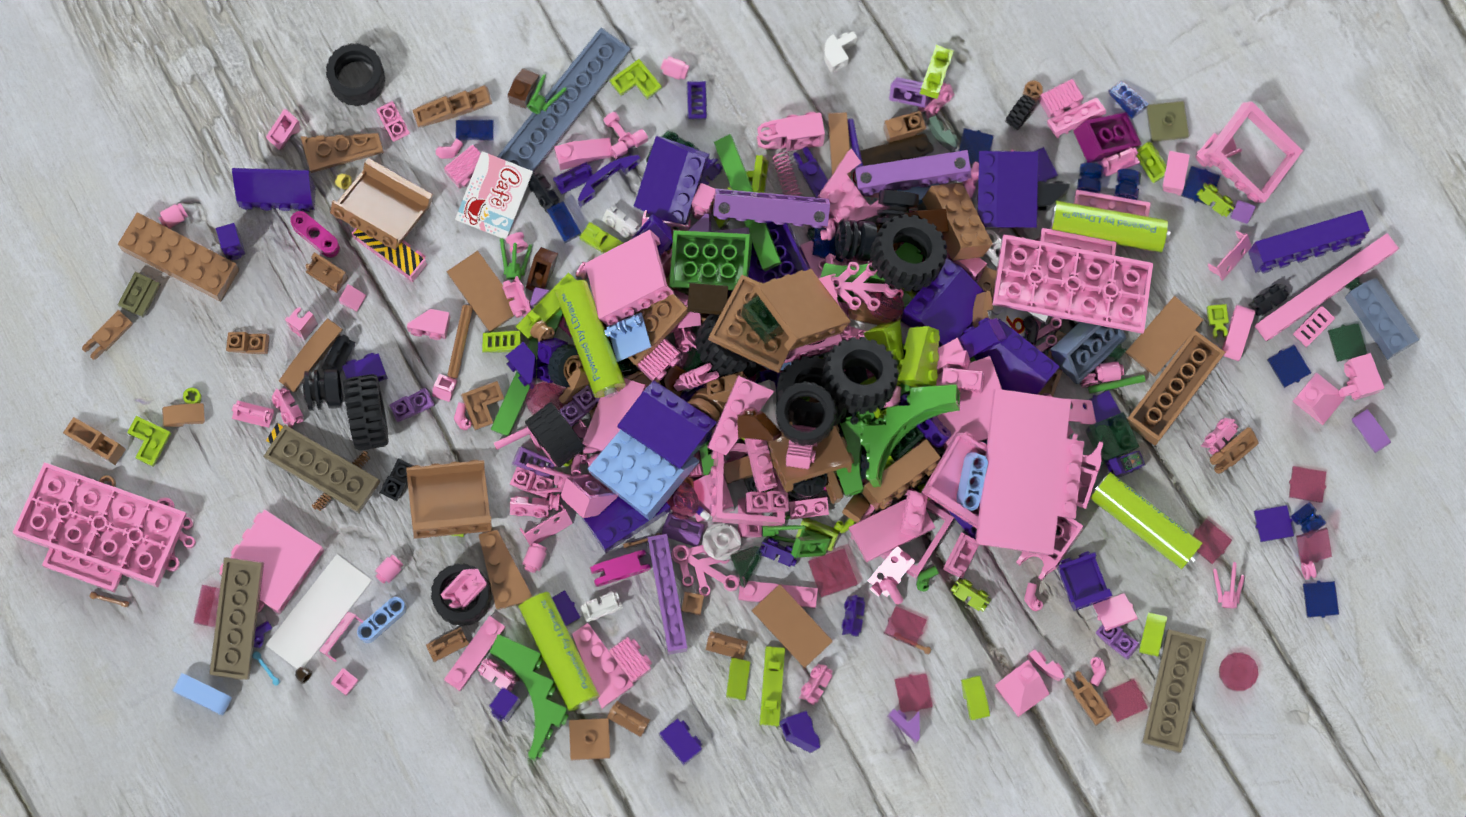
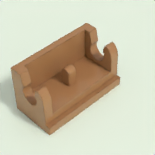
(326, 272)

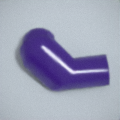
(259, 634)

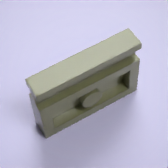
(139, 294)

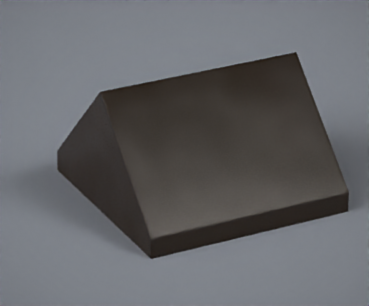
(707, 298)

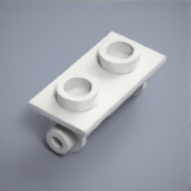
(614, 218)
(609, 604)

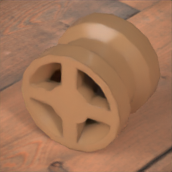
(1034, 87)
(541, 331)

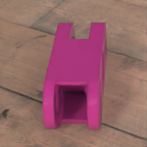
(309, 226)
(619, 568)

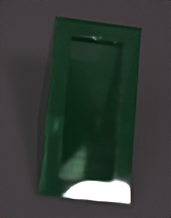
(745, 563)

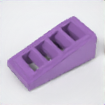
(516, 462)

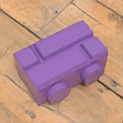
(907, 92)

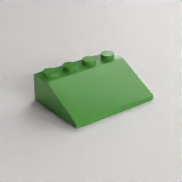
(709, 258)

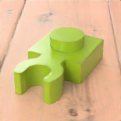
(1218, 317)

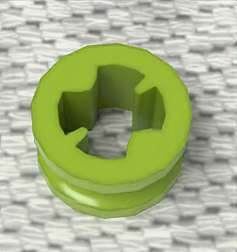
(192, 390)

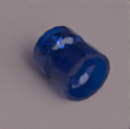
(1090, 177)
(1127, 184)
(1308, 518)

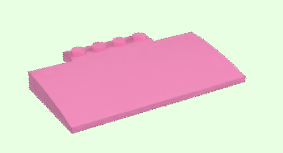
(1073, 280)
(1029, 472)
(98, 529)

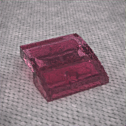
(207, 606)

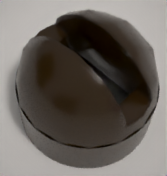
(303, 674)

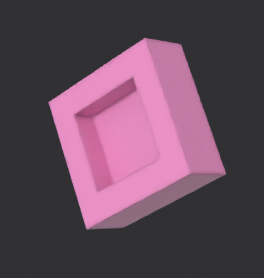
(344, 681)

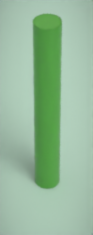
(1116, 384)

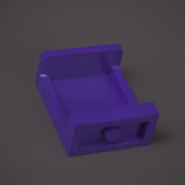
(1083, 581)

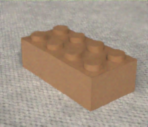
(966, 232)
(901, 475)

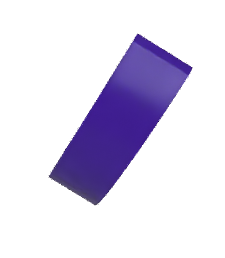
(626, 164)

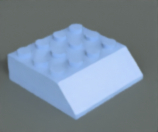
(638, 474)

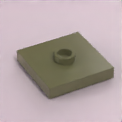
(1167, 121)

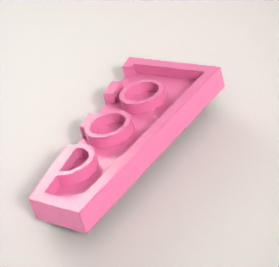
(743, 395)
(601, 666)

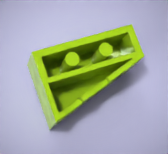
(890, 336)
(921, 357)

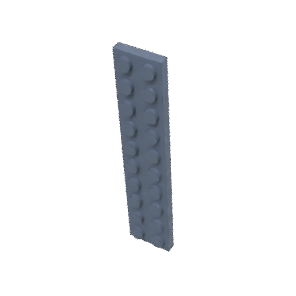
(583, 81)

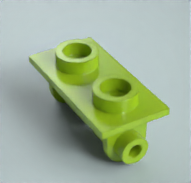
(1211, 194)
(965, 589)

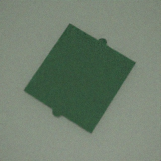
(1347, 342)

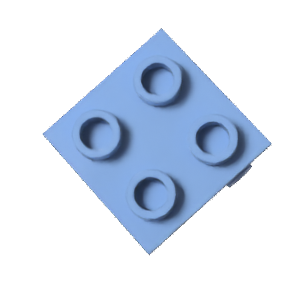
(629, 337)

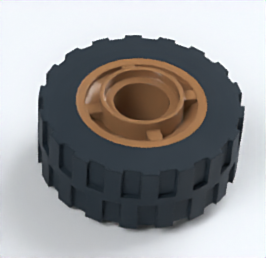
(563, 363)

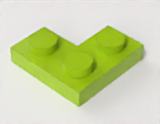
(638, 76)
(153, 437)

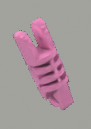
(695, 378)

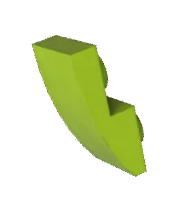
(1153, 634)
(975, 697)

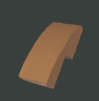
(982, 305)
(247, 343)
(577, 382)
(183, 414)
(856, 507)

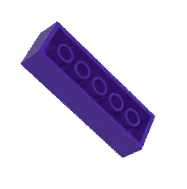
(1309, 241)

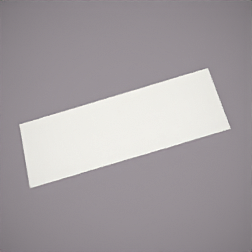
(318, 612)

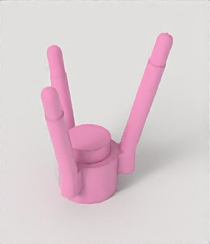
(1204, 160)
(559, 478)
(1230, 598)

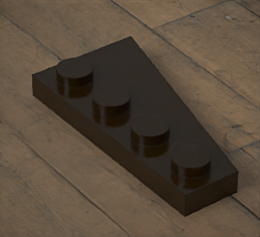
(902, 149)

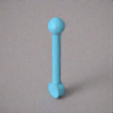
(257, 656)

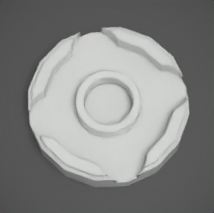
(721, 541)

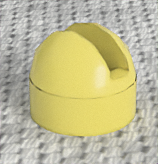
(347, 181)

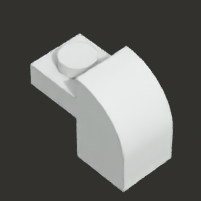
(834, 50)

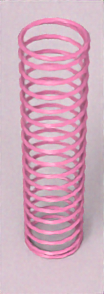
(783, 176)

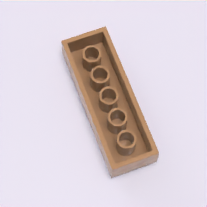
(178, 256)
(1175, 387)

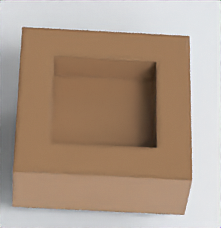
(692, 603)

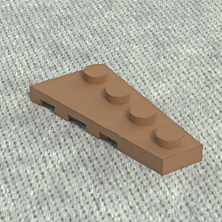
(337, 150)
(504, 577)

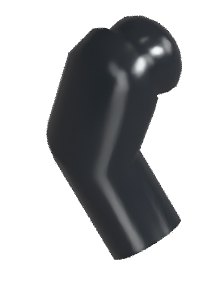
(1032, 328)

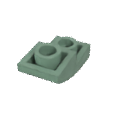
(945, 138)

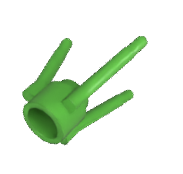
(538, 103)
(514, 268)
(771, 531)

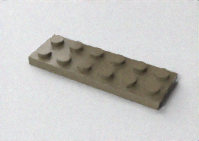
(322, 469)
(236, 618)
(1174, 691)

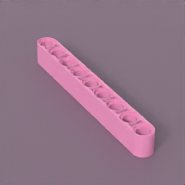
(1326, 287)

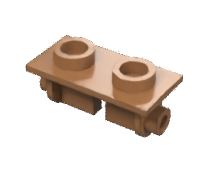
(447, 644)
(726, 645)
(628, 718)

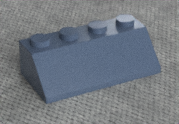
(1381, 318)
(1085, 349)

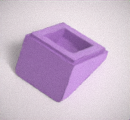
(1242, 211)
(537, 296)

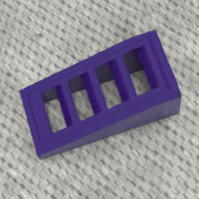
(696, 84)

